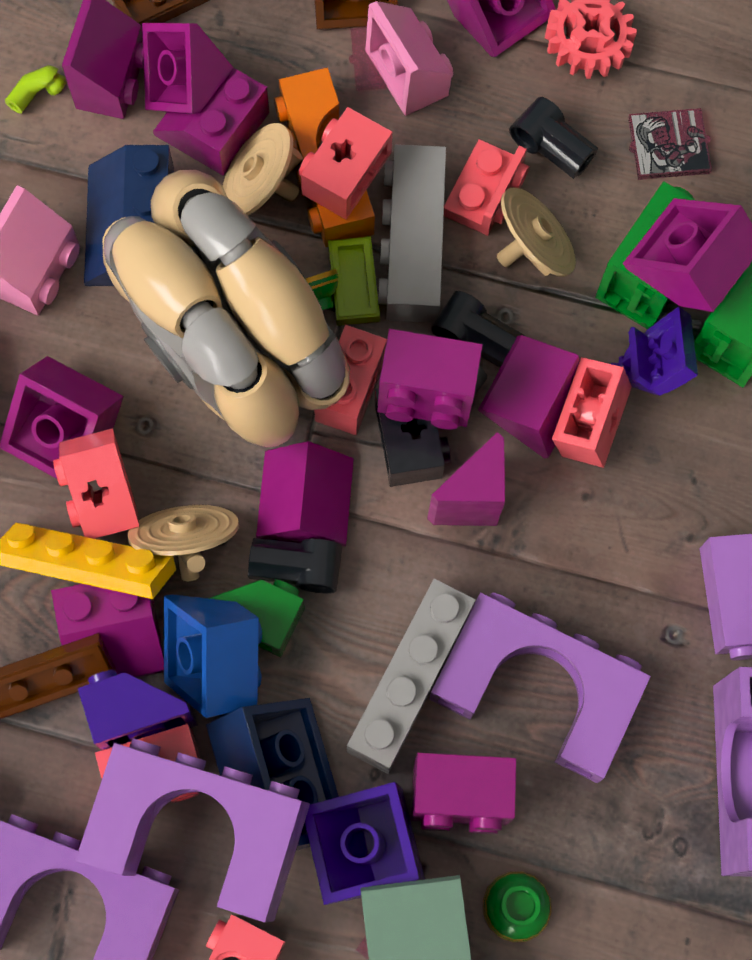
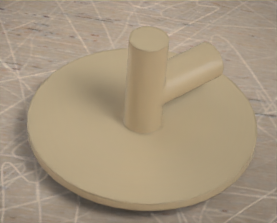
(262, 168)
(536, 235)
(185, 533)

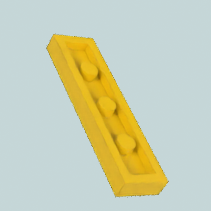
(85, 560)

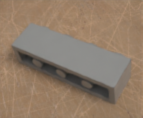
(415, 233)
(410, 676)

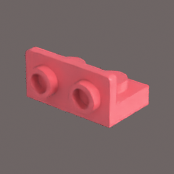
(479, 189)

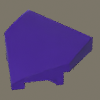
(662, 355)

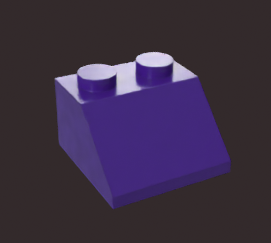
(128, 708)
(362, 842)

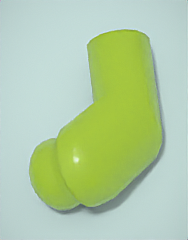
(32, 83)

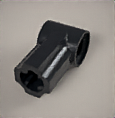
(544, 131)
(467, 320)
(308, 564)

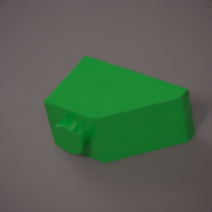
(276, 607)

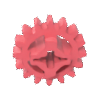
(591, 35)

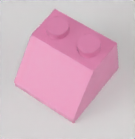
(406, 57)
(33, 251)

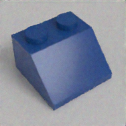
(211, 653)

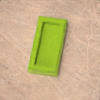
(357, 289)

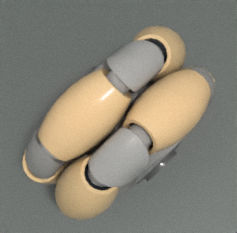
(226, 309)

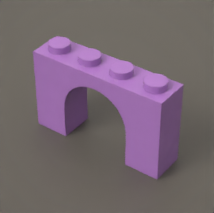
(729, 593)
(605, 685)
(734, 770)
(142, 783)
(134, 905)

